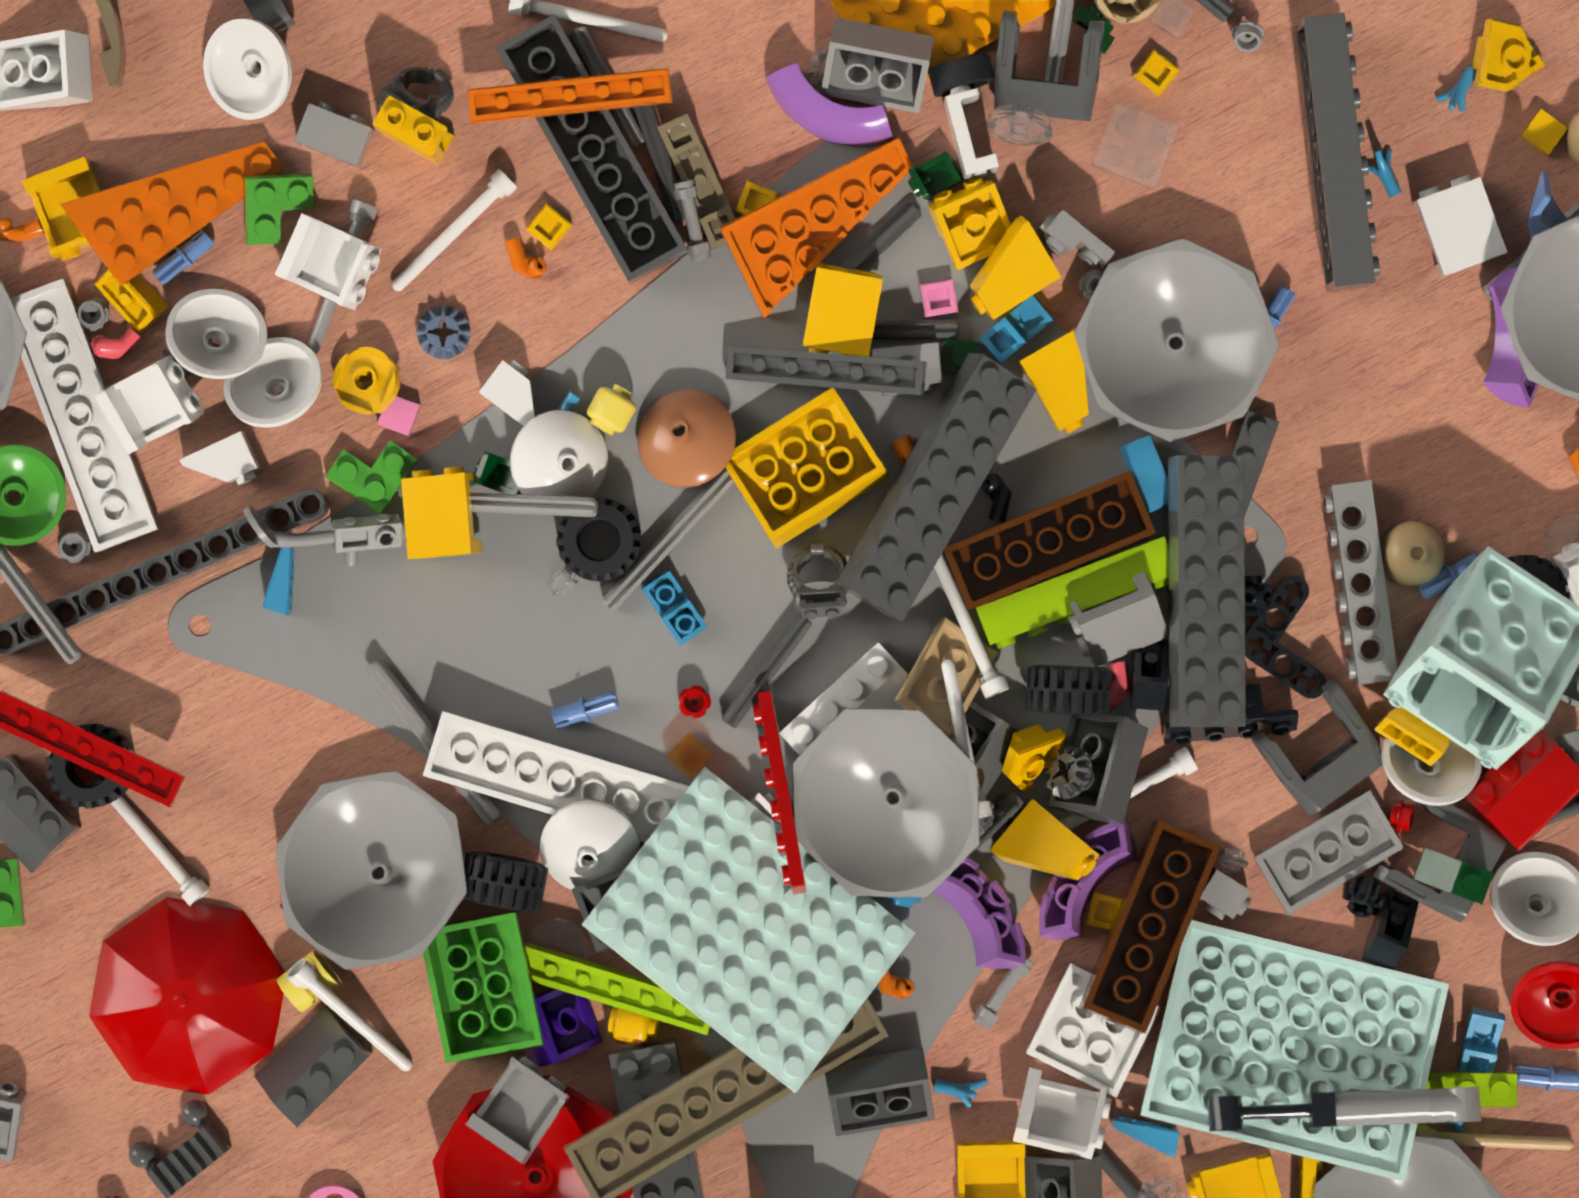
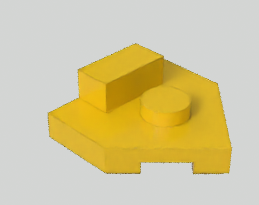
(1504, 56)
(1030, 754)

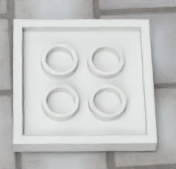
(1083, 1042)

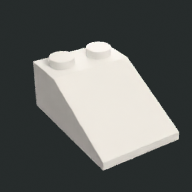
(45, 71)

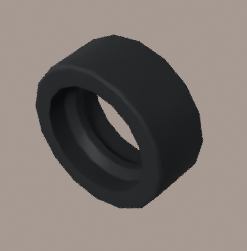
(967, 70)

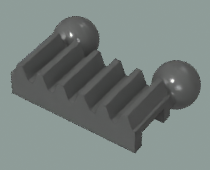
(188, 1158)

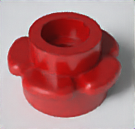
(695, 692)
(1402, 816)

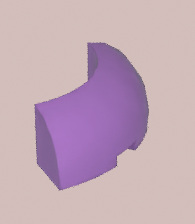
(826, 118)
(1506, 375)
(1067, 899)
(987, 915)

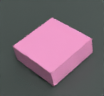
(938, 298)
(399, 416)

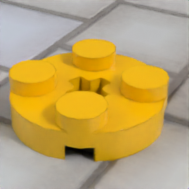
(385, 380)

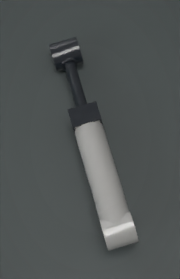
(1356, 1108)

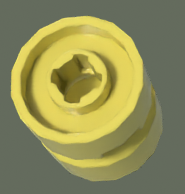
(304, 998)

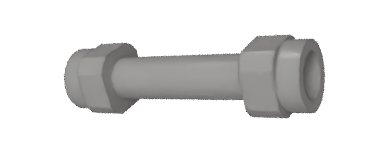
(686, 191)
(986, 1015)

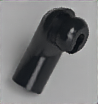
(999, 494)

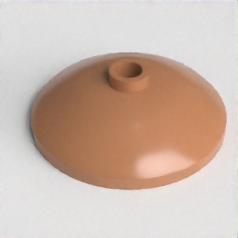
(697, 453)

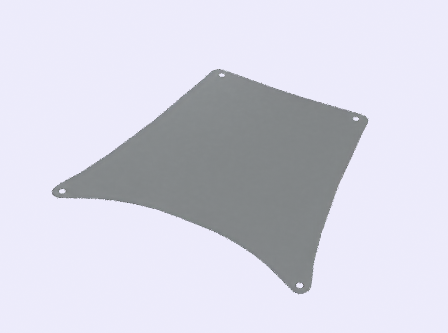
(504, 651)

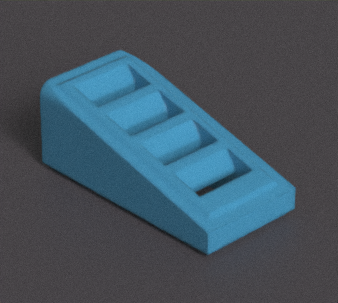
(280, 589)
(1156, 1135)

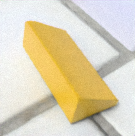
(134, 300)

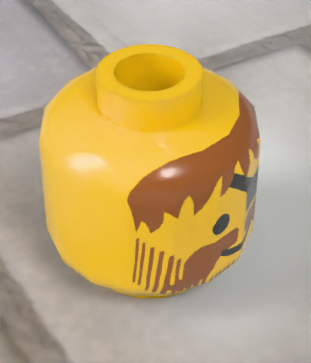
(631, 1027)

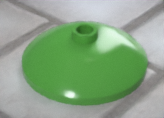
(40, 492)

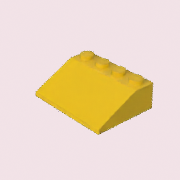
(805, 467)

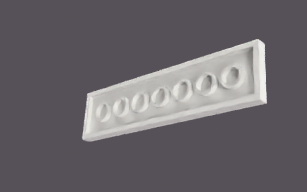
(90, 452)
(544, 773)

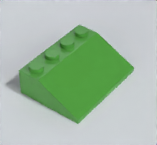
(482, 988)

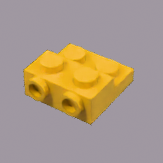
(970, 220)

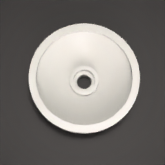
(234, 72)
(221, 319)
(284, 367)
(544, 445)
(1447, 782)
(587, 830)
(1541, 882)

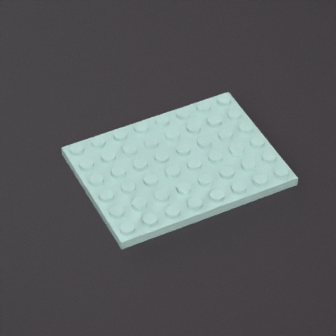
(734, 945)
(1288, 1024)

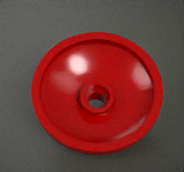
(1541, 1011)

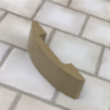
(115, 58)
(694, 164)

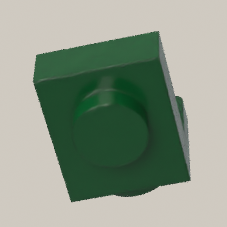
(1084, 15)
(934, 176)
(495, 474)

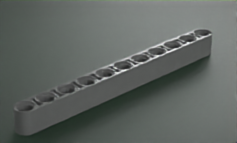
(175, 570)

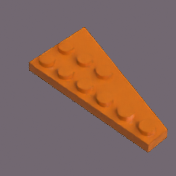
(153, 215)
(799, 229)

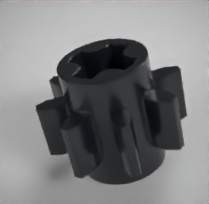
(1257, 595)
(1364, 896)

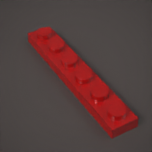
(89, 750)
(781, 807)

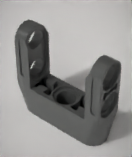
(1051, 97)
(1337, 770)
(1481, 848)

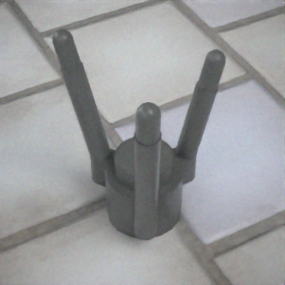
(1008, 809)

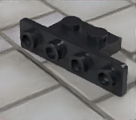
(1269, 722)

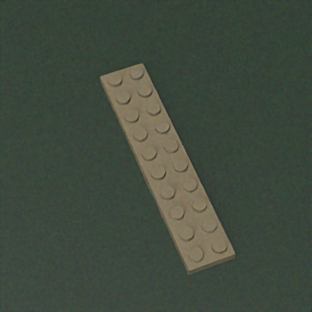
(696, 1112)

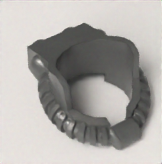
(435, 104)
(816, 602)

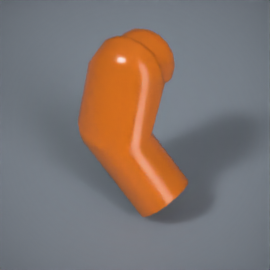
(21, 232)
(523, 263)
(896, 986)

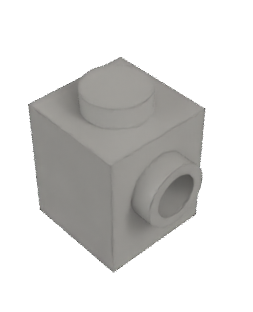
(1225, 895)

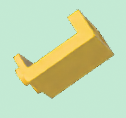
(413, 130)
(56, 187)
(842, 310)
(439, 514)
(991, 1169)
(1236, 1179)

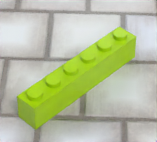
(1088, 585)

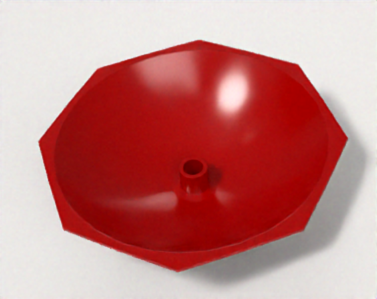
(187, 996)
(477, 1168)

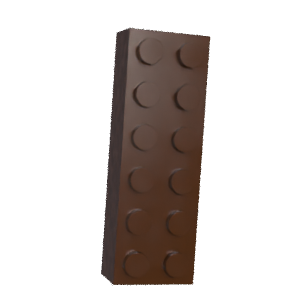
(1048, 540)
(1149, 927)

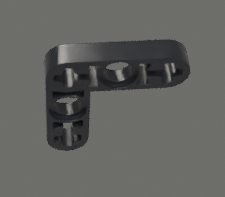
(1271, 636)

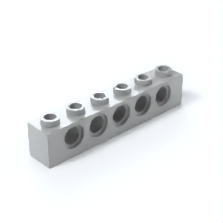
(1370, 564)

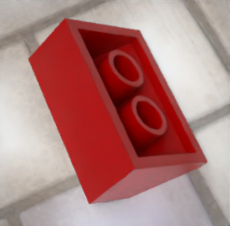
(1526, 790)

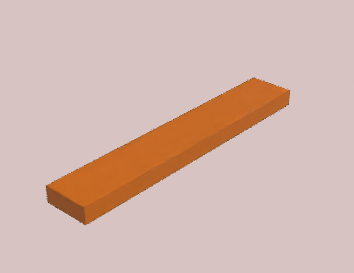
(569, 96)

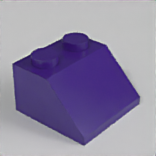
(565, 1025)

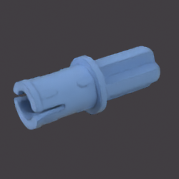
(183, 257)
(1279, 305)
(1445, 577)
(584, 709)
(1548, 1077)

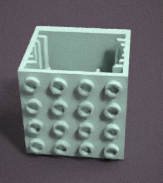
(1490, 659)

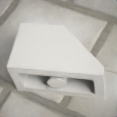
(511, 391)
(226, 460)

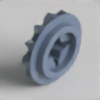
(454, 343)

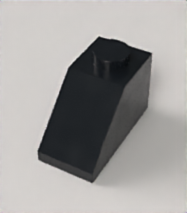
(1149, 677)
(1390, 931)

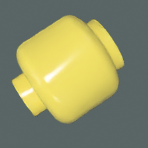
(611, 409)

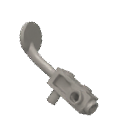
(347, 534)

